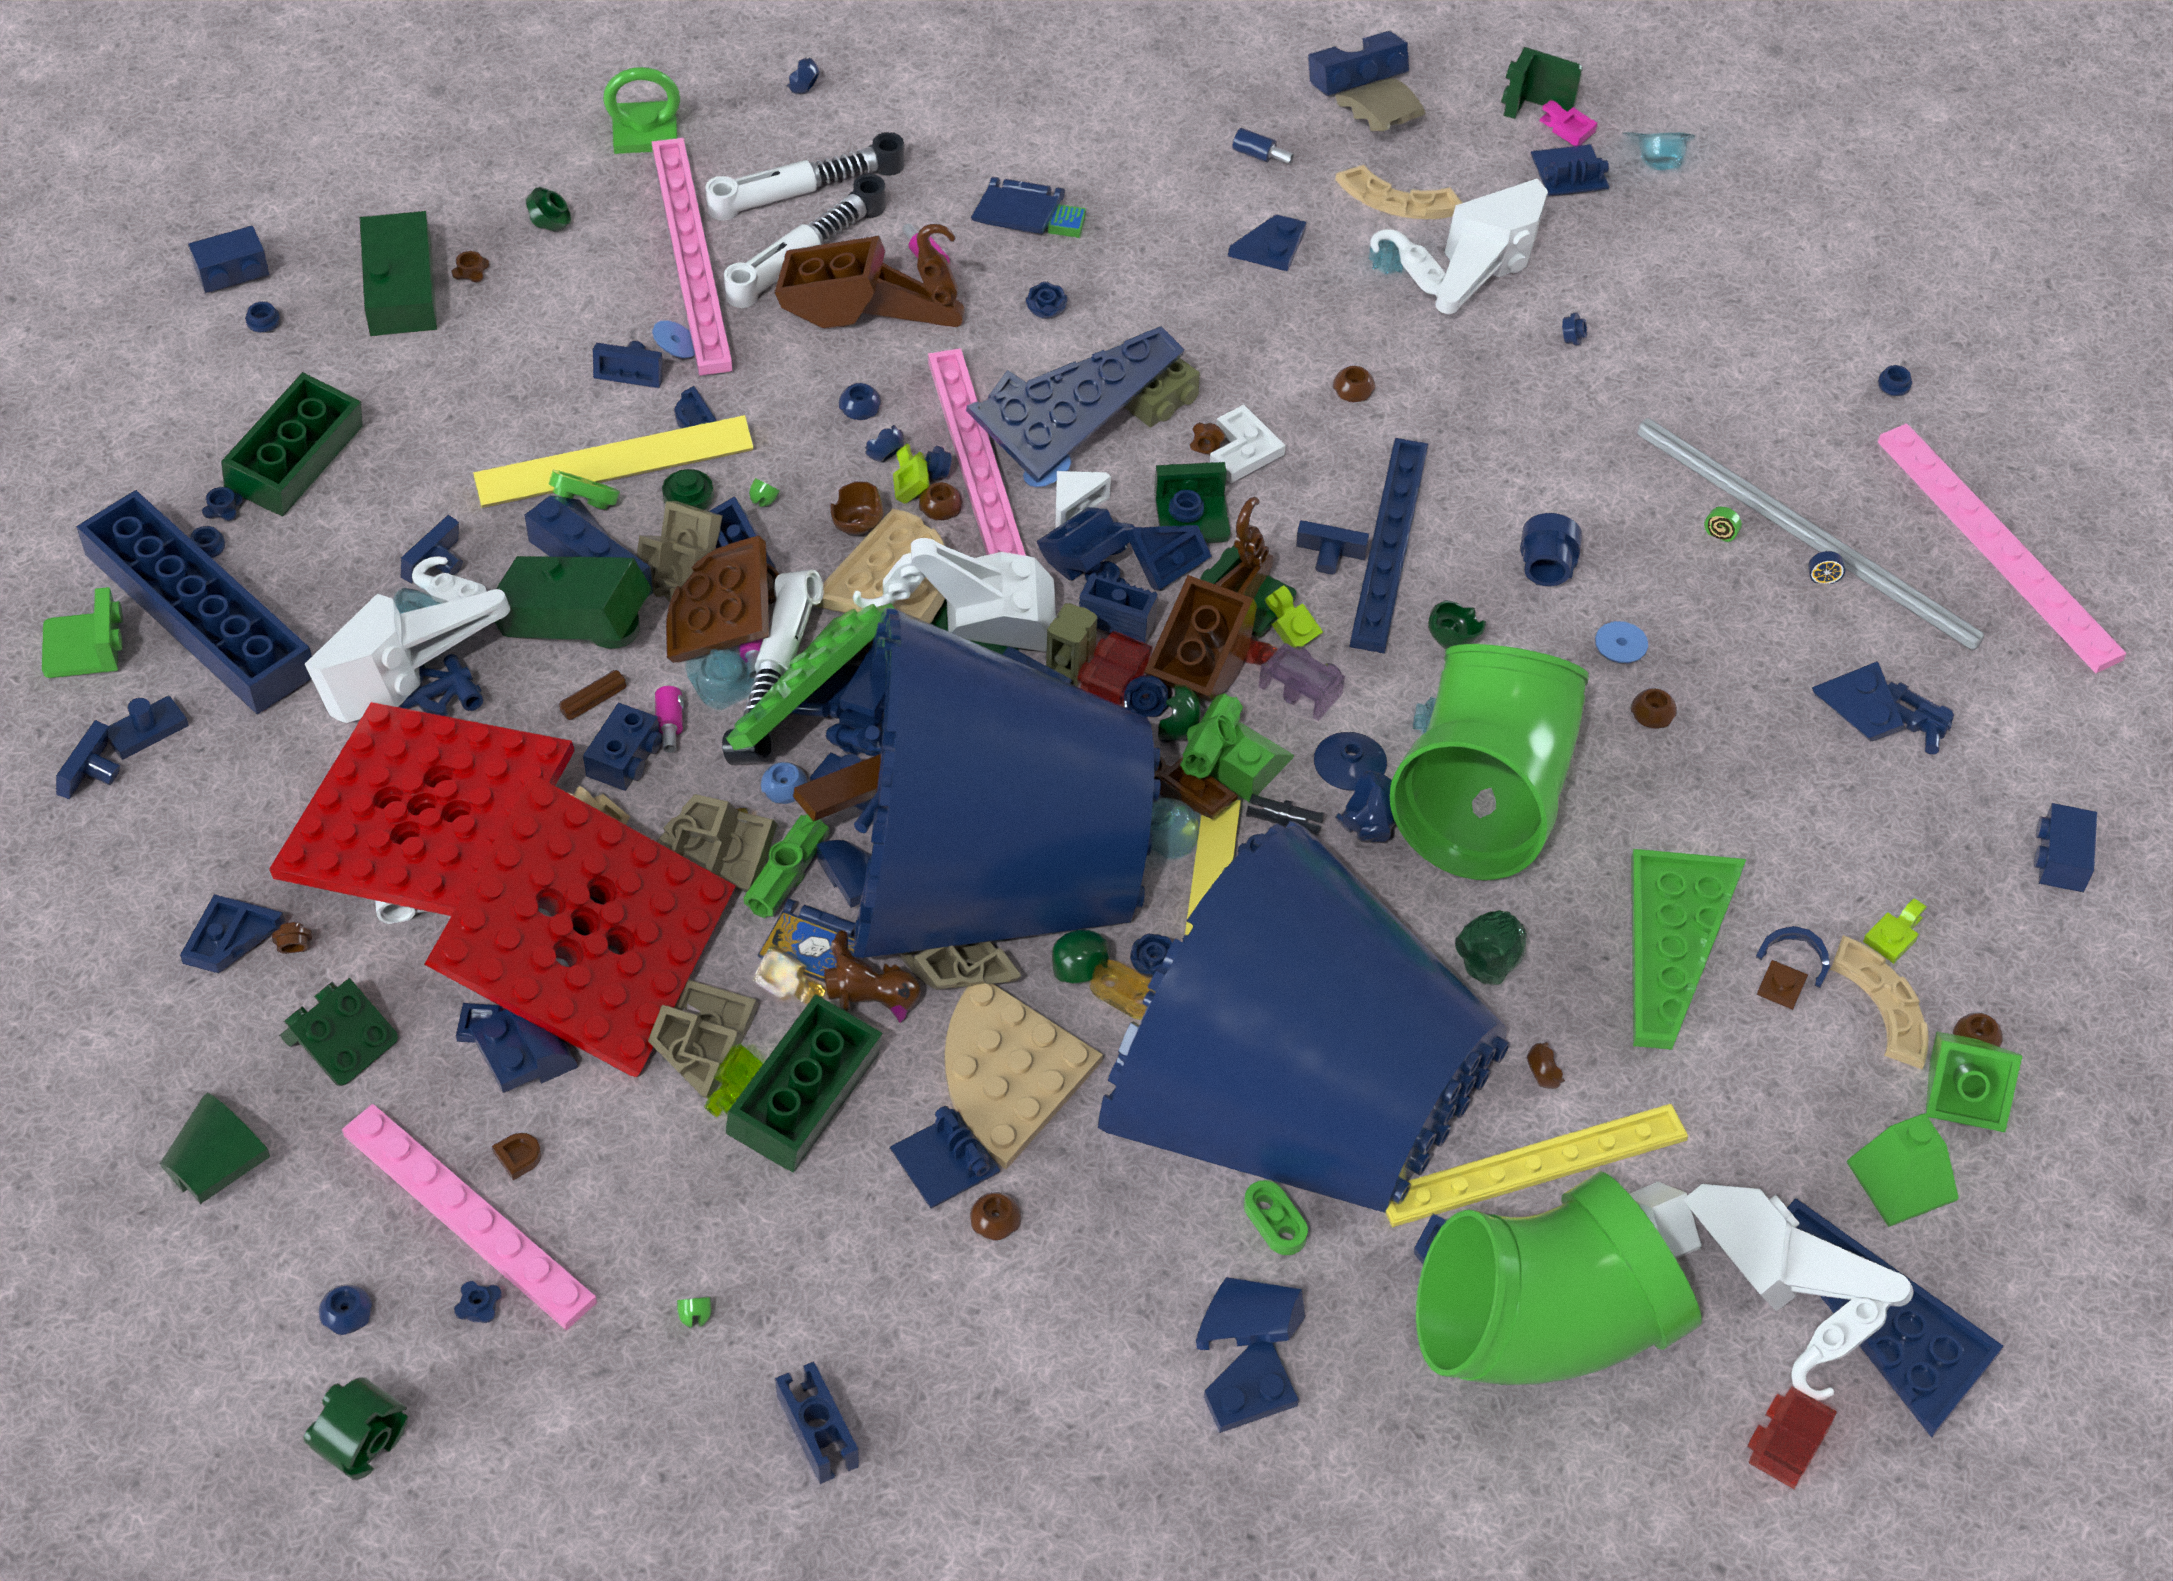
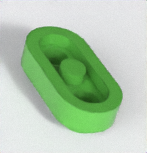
(568, 485)
(1278, 1219)

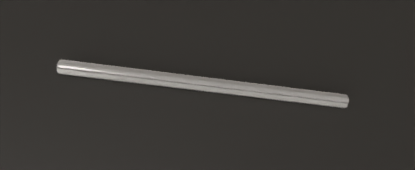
(1811, 534)

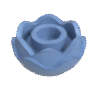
(782, 772)

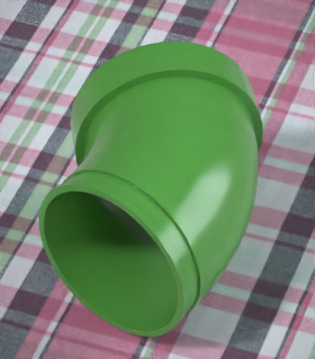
(1496, 723)
(1550, 1290)

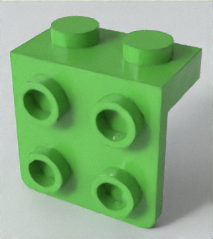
(84, 641)

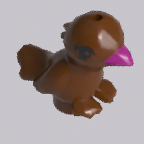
(858, 982)

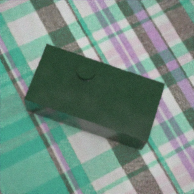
(398, 273)
(292, 444)
(572, 597)
(803, 1083)

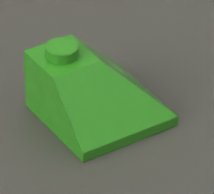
(1249, 763)
(1971, 1082)
(1906, 1170)

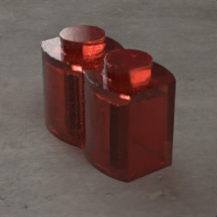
(1114, 666)
(1791, 1437)

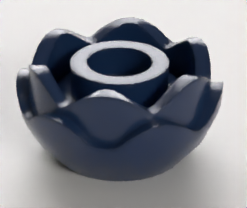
(804, 77)
(1046, 300)
(859, 401)
(885, 445)
(1149, 706)
(1144, 949)
(347, 1320)

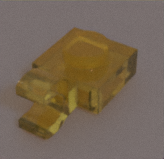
(783, 976)

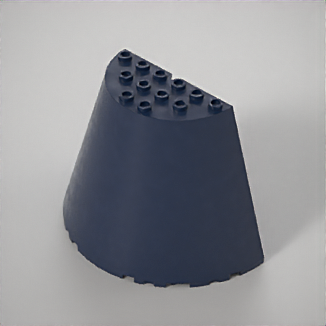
(1001, 799)
(1302, 1033)

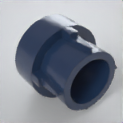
(1550, 548)

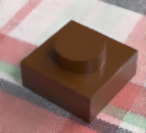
(1782, 984)

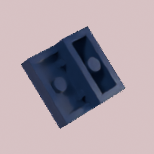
(1083, 542)
(520, 1050)

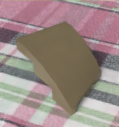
(1382, 103)
(685, 538)
(721, 839)
(961, 965)
(702, 1040)

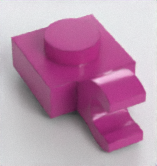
(1569, 125)

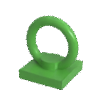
(641, 122)

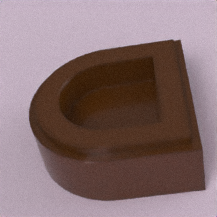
(518, 1154)

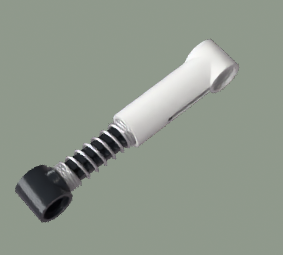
(730, 196)
(749, 279)
(794, 600)

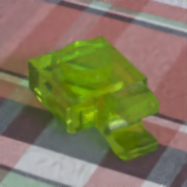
(734, 1075)

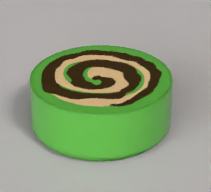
(1723, 523)

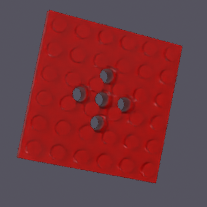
(414, 807)
(554, 858)

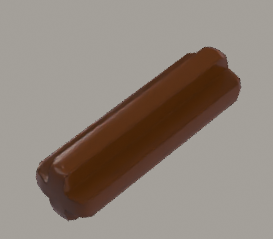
(592, 695)

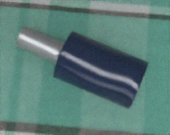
(1259, 146)

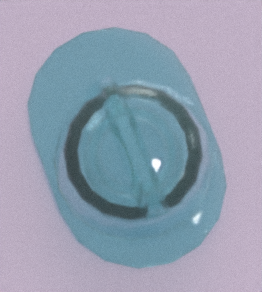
(1662, 150)
(720, 678)

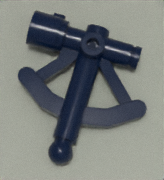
(454, 682)

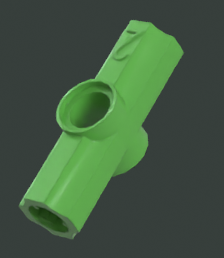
(1211, 736)
(777, 879)

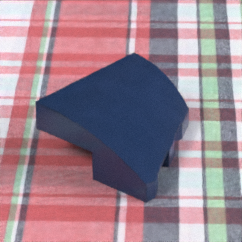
(845, 867)
(1251, 1313)

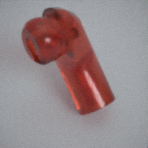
(1259, 652)

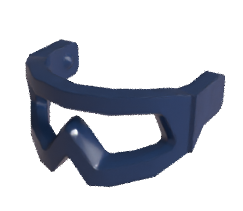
(1800, 934)

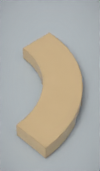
(1379, 195)
(1893, 996)

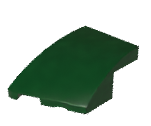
(212, 1150)

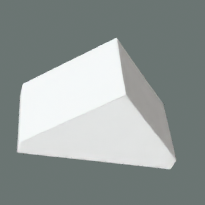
(1078, 491)
(1669, 1216)

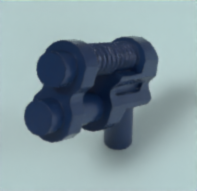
(1927, 716)
(856, 741)

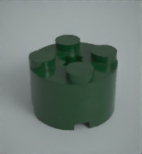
(356, 1426)

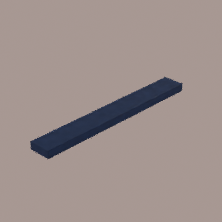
(1389, 546)

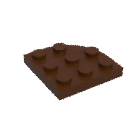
(720, 602)

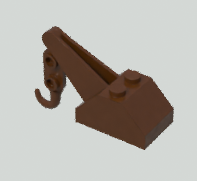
(848, 278)
(1214, 622)

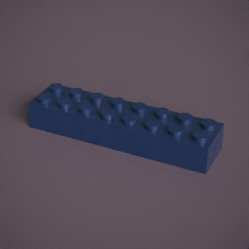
(196, 601)

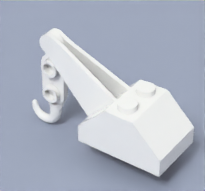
(1484, 240)
(988, 597)
(381, 650)
(1787, 1261)

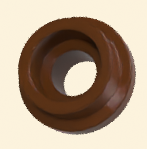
(292, 938)

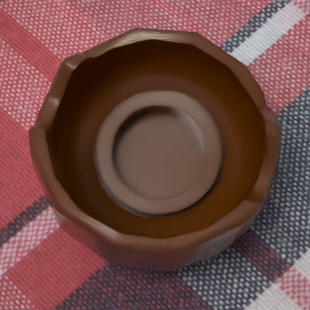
(857, 501)

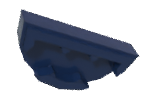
(692, 409)

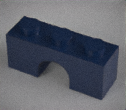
(1340, 70)

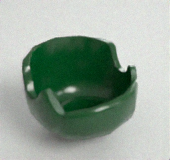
(1454, 624)
(1185, 713)
(1078, 955)

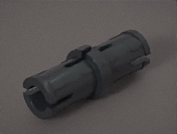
(1283, 813)

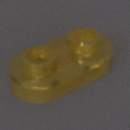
(1127, 989)

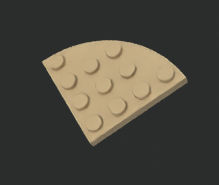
(872, 562)
(1010, 1069)

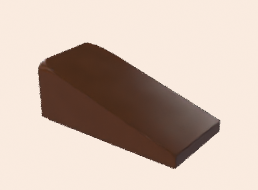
(1203, 795)

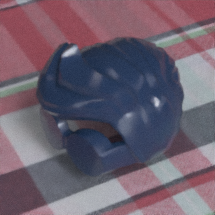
(1369, 809)

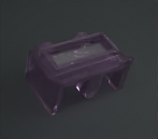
(1303, 676)

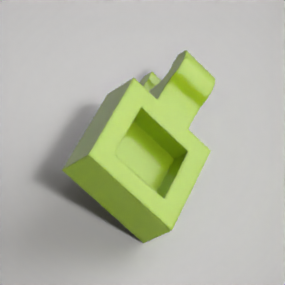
(912, 475)
(1294, 624)
(1895, 935)

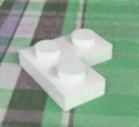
(1250, 444)

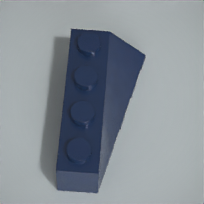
(569, 530)

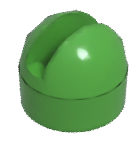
(762, 491)
(691, 1307)

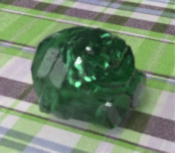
(1492, 946)

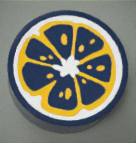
(1826, 567)

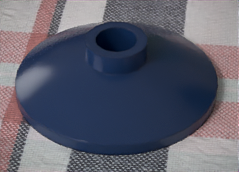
(1343, 769)

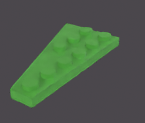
(807, 672)
(1674, 925)

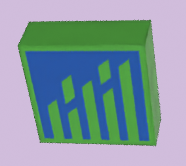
(1067, 221)

